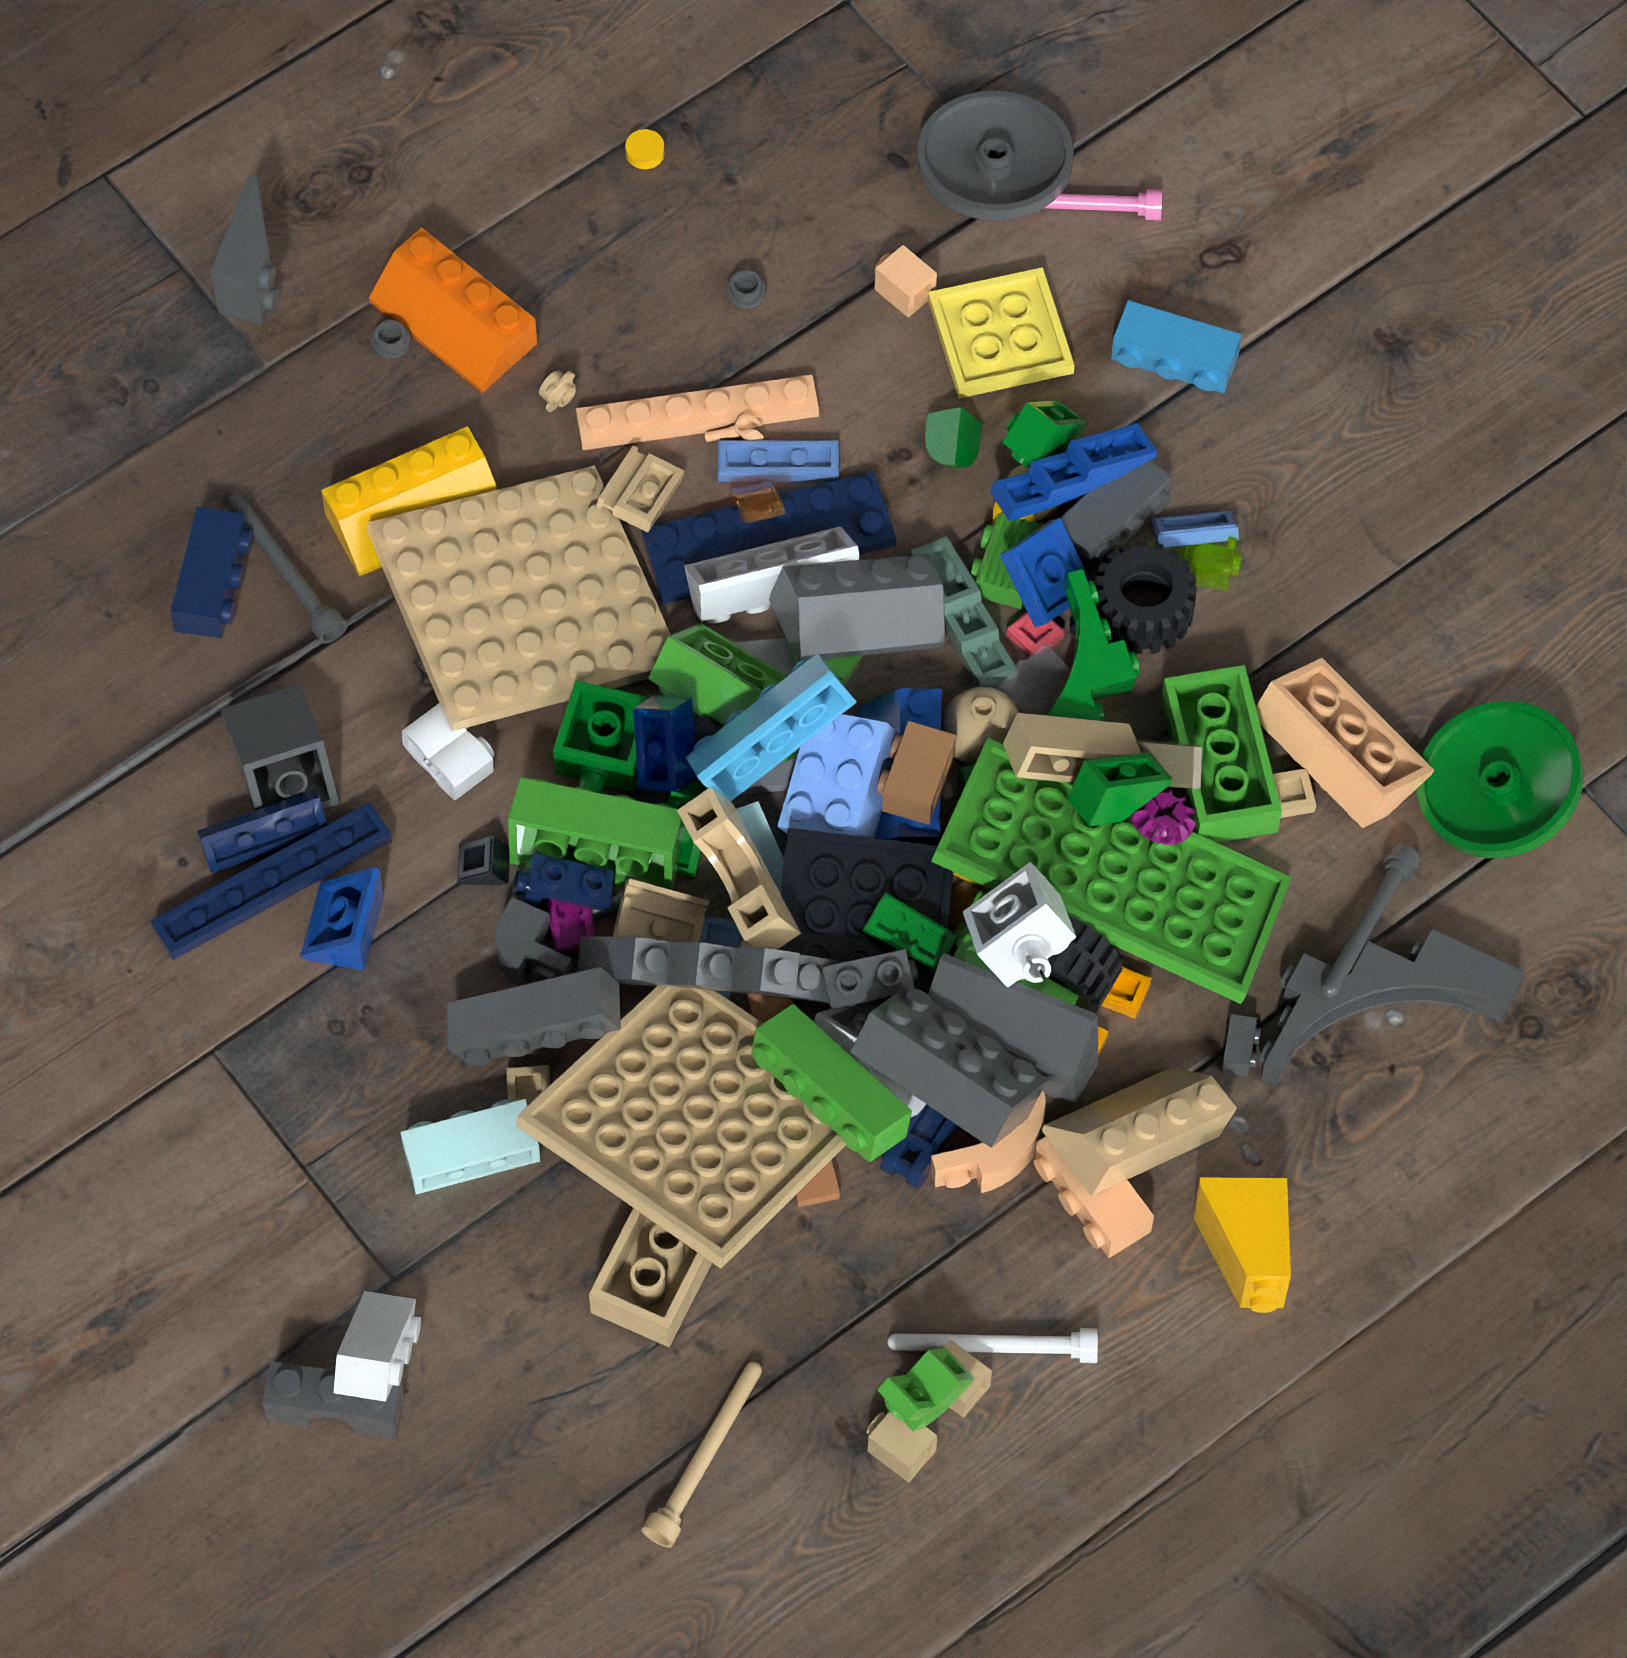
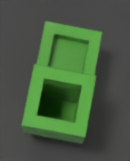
(926, 1389)

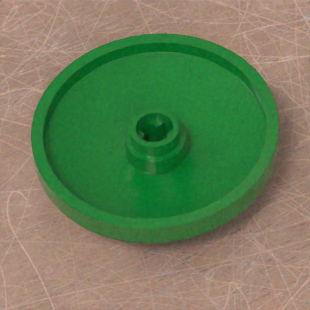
(1501, 779)

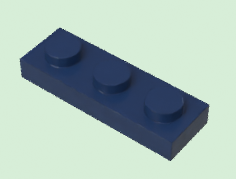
(261, 831)

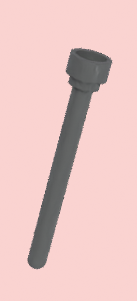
(326, 622)
(1399, 866)

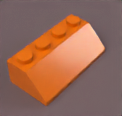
(453, 310)

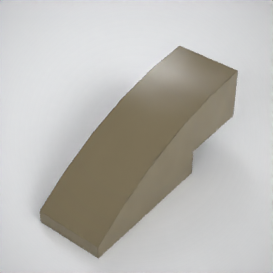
(1178, 759)

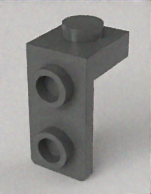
(869, 978)

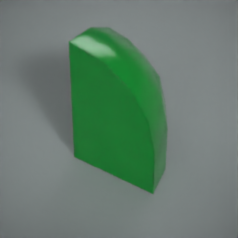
(953, 437)

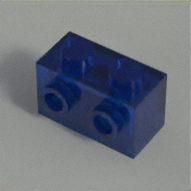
(663, 741)

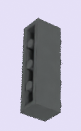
(533, 1016)

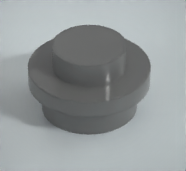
(746, 289)
(390, 339)

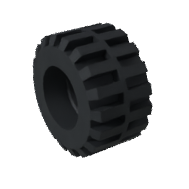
(1152, 570)
(1086, 966)

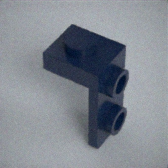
(563, 882)

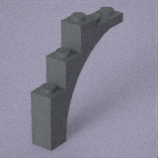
(707, 966)
(1435, 973)

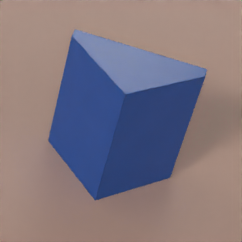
(344, 919)

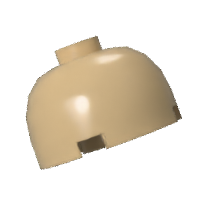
(978, 716)

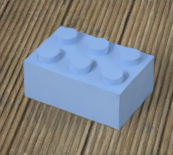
(839, 778)

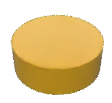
(644, 149)

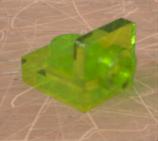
(1214, 563)

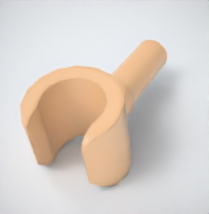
(742, 427)

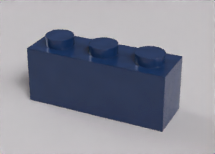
(211, 572)

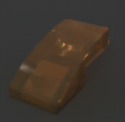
(756, 501)

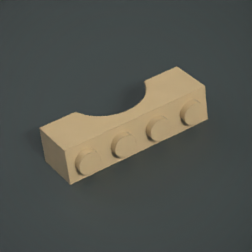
(729, 848)

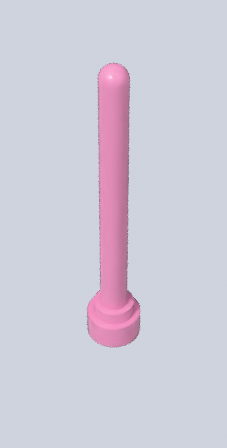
(1146, 204)

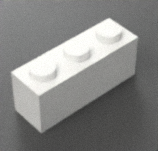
(376, 1346)

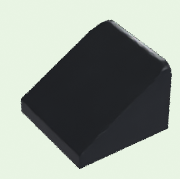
(483, 862)

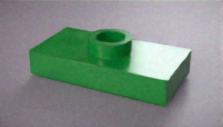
(909, 930)

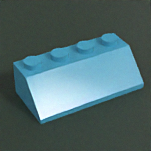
(770, 728)

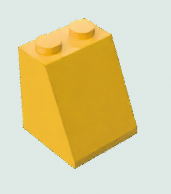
(1248, 1236)

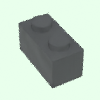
(1239, 1045)

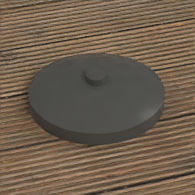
(995, 155)

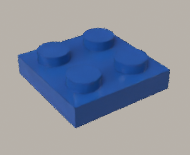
(1040, 569)

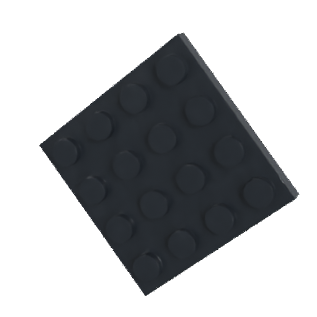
(837, 882)

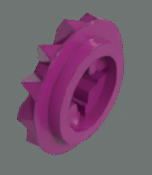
(1165, 829)

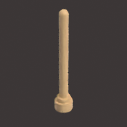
(664, 1524)

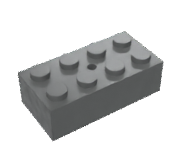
(949, 1065)

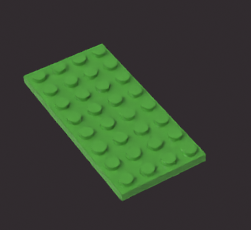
(1173, 905)

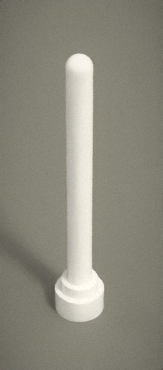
(1079, 1344)

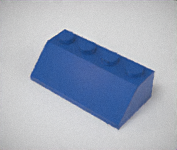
(896, 709)

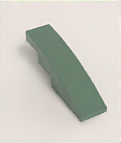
(966, 617)

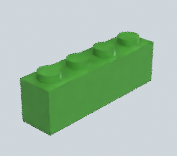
(831, 1083)

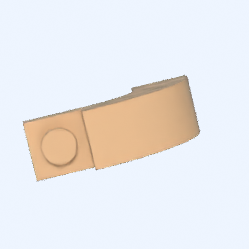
(991, 1165)

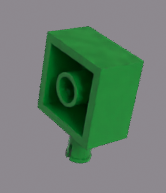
(598, 738)

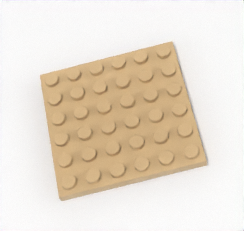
(520, 596)
(685, 1122)

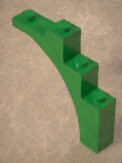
(1097, 667)

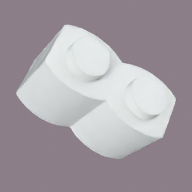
(451, 757)

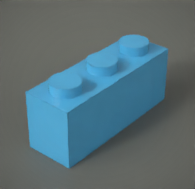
(1176, 347)

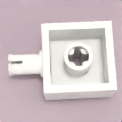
(1020, 926)

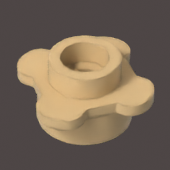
(558, 389)

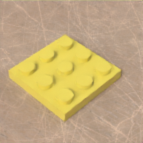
(1000, 332)

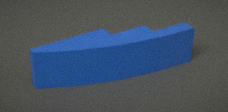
(1082, 468)

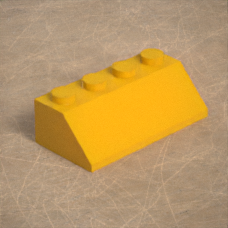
(416, 480)

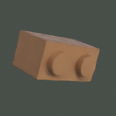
(917, 773)

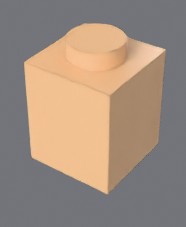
(904, 280)

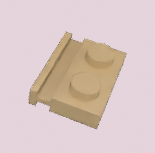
(640, 489)
(659, 914)

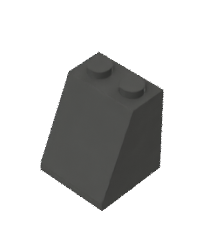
(279, 748)

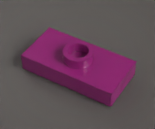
(568, 925)

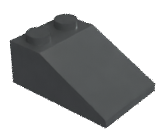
(243, 266)

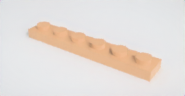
(696, 412)

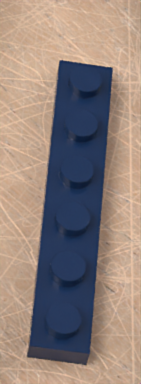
(271, 881)

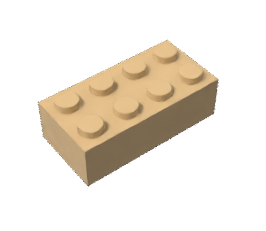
(648, 1280)

